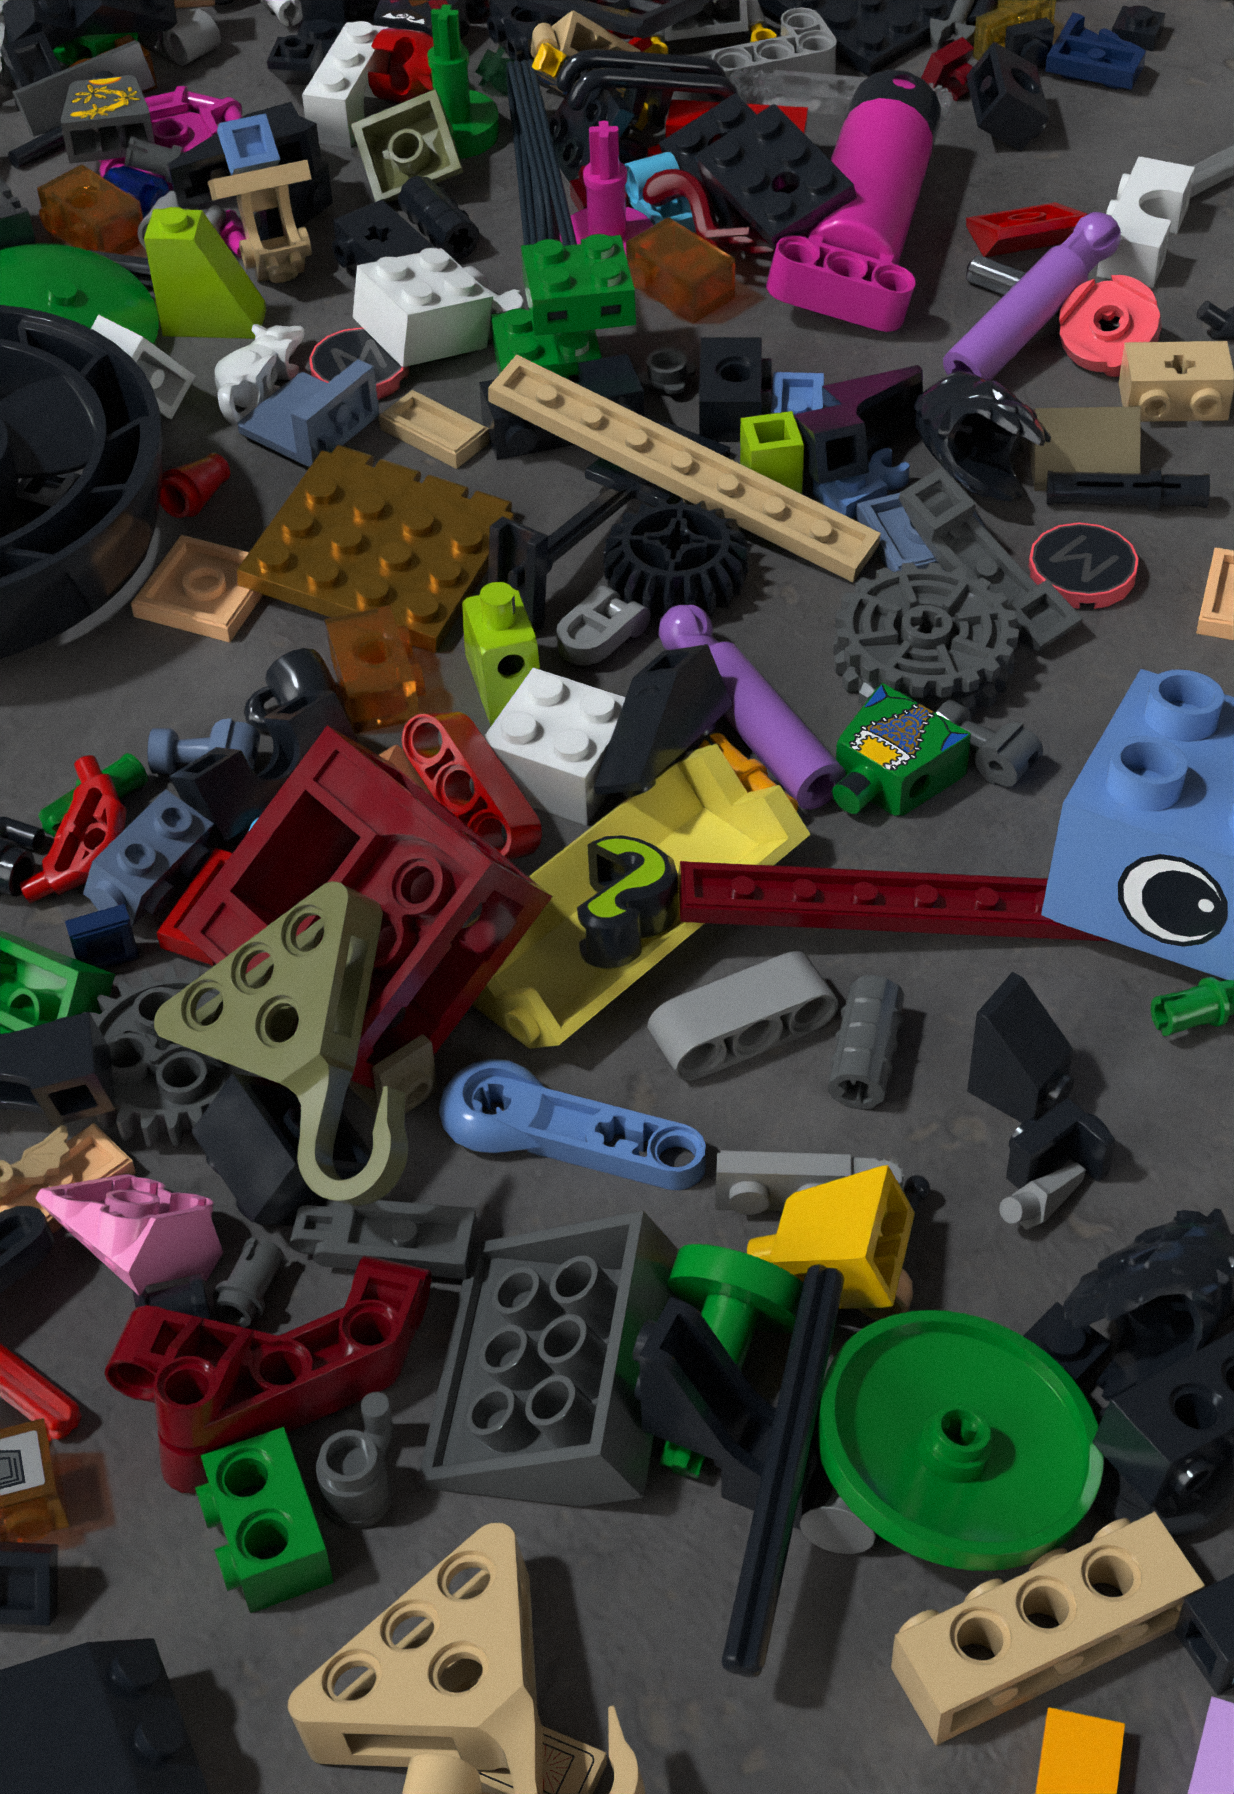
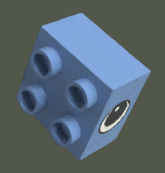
(1152, 827)

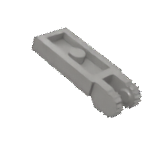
(764, 1180)

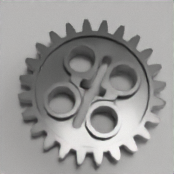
(155, 1080)

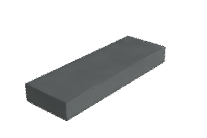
(45, 99)

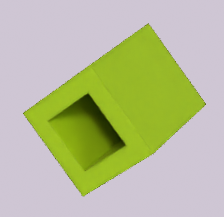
(773, 448)

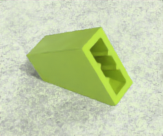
(198, 279)

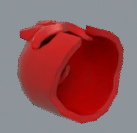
(408, 66)

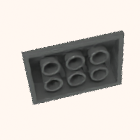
(545, 1365)

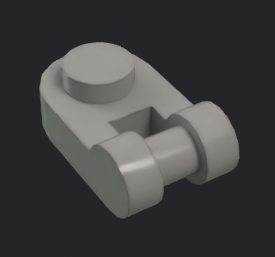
(599, 626)

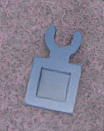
(845, 493)

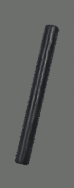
(783, 1474)

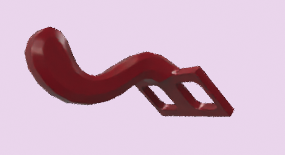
(675, 183)

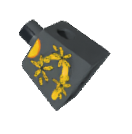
(103, 117)

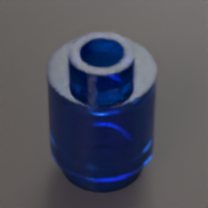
(139, 185)

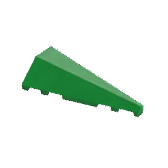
(45, 985)

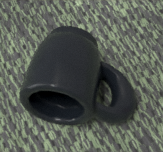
(286, 679)

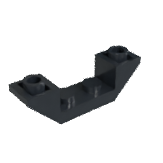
(298, 56)

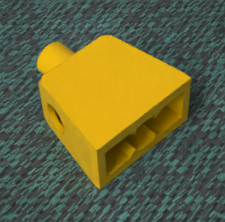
(846, 1225)

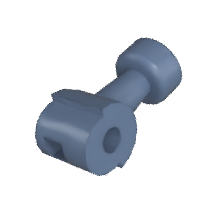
(167, 751)

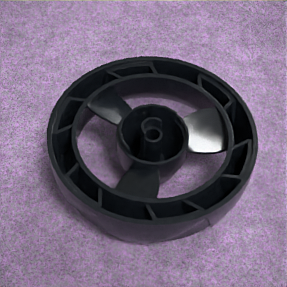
(66, 408)

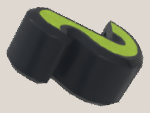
(632, 902)

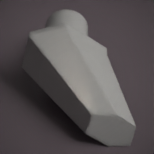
(1041, 1197)

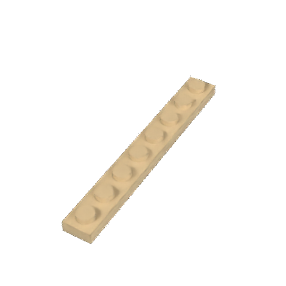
(685, 467)

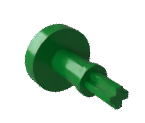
(470, 112)
(735, 1299)

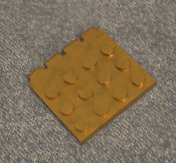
(376, 540)

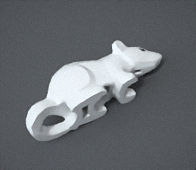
(250, 372)

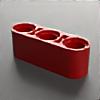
(448, 775)

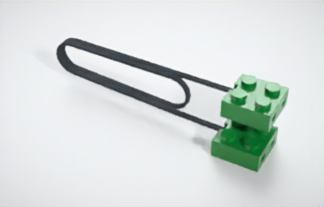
(565, 283)

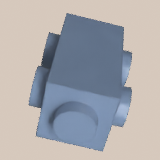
(150, 858)

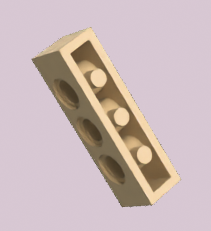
(962, 1692)

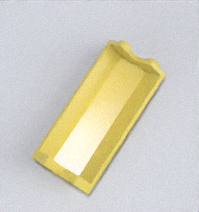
(691, 815)

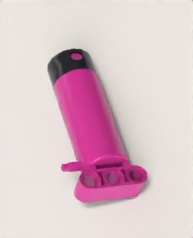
(853, 255)

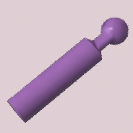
(1034, 299)
(759, 713)

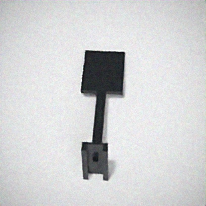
(526, 555)

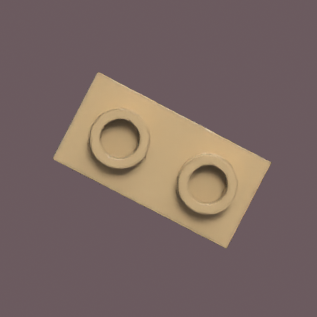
(1177, 380)

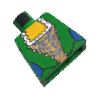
(898, 754)

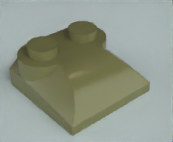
(407, 143)

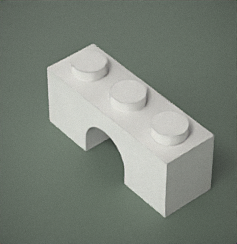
(340, 83)
(1147, 209)

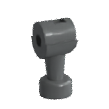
(1000, 754)

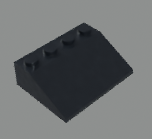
(94, 1724)

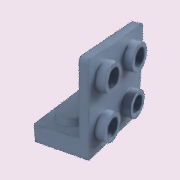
(314, 414)

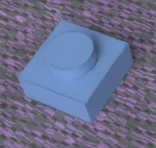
(248, 144)

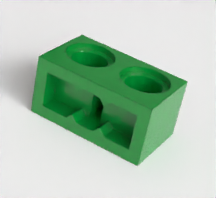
(270, 1518)

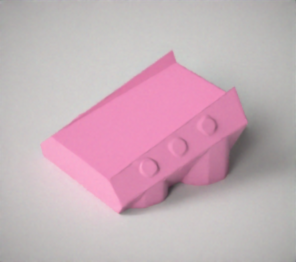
(138, 1227)

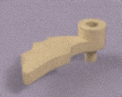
(36, 1162)

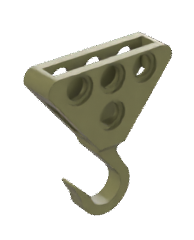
(327, 994)

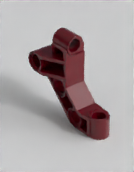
(235, 1383)

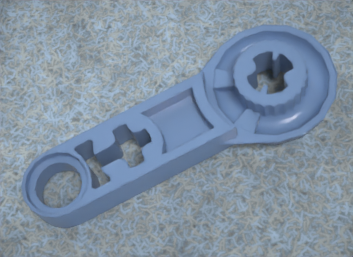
(563, 1126)

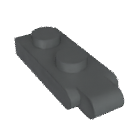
(395, 1231)

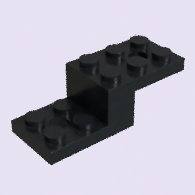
(759, 169)

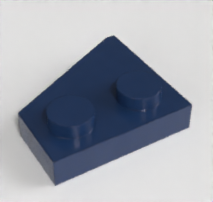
(1095, 57)

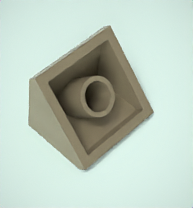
(1086, 441)

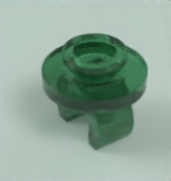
(493, 69)

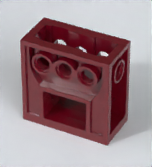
(381, 834)

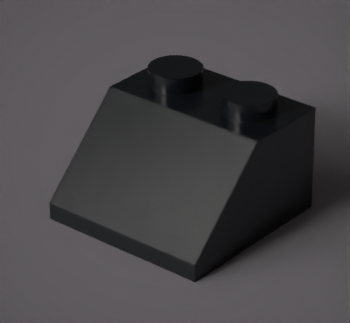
(254, 1145)

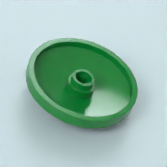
(76, 287)
(958, 1440)

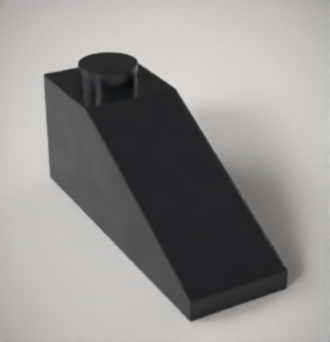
(208, 162)

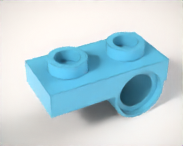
(637, 175)

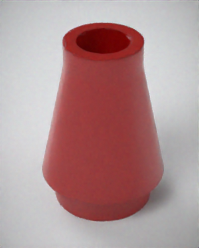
(192, 485)

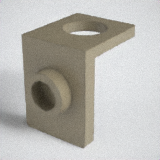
(407, 1070)

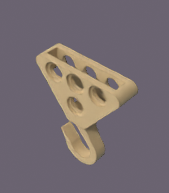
(416, 1687)

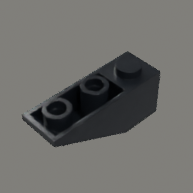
(661, 716)

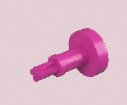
(605, 191)

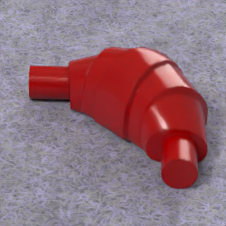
(85, 831)

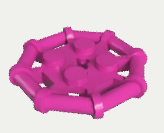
(178, 126)

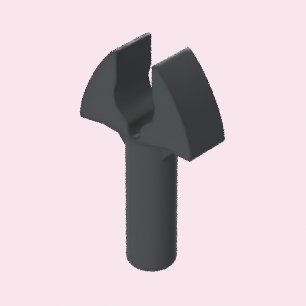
(955, 25)

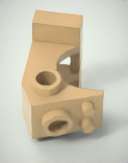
(259, 190)

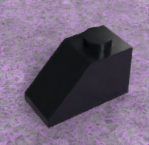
(1019, 1054)

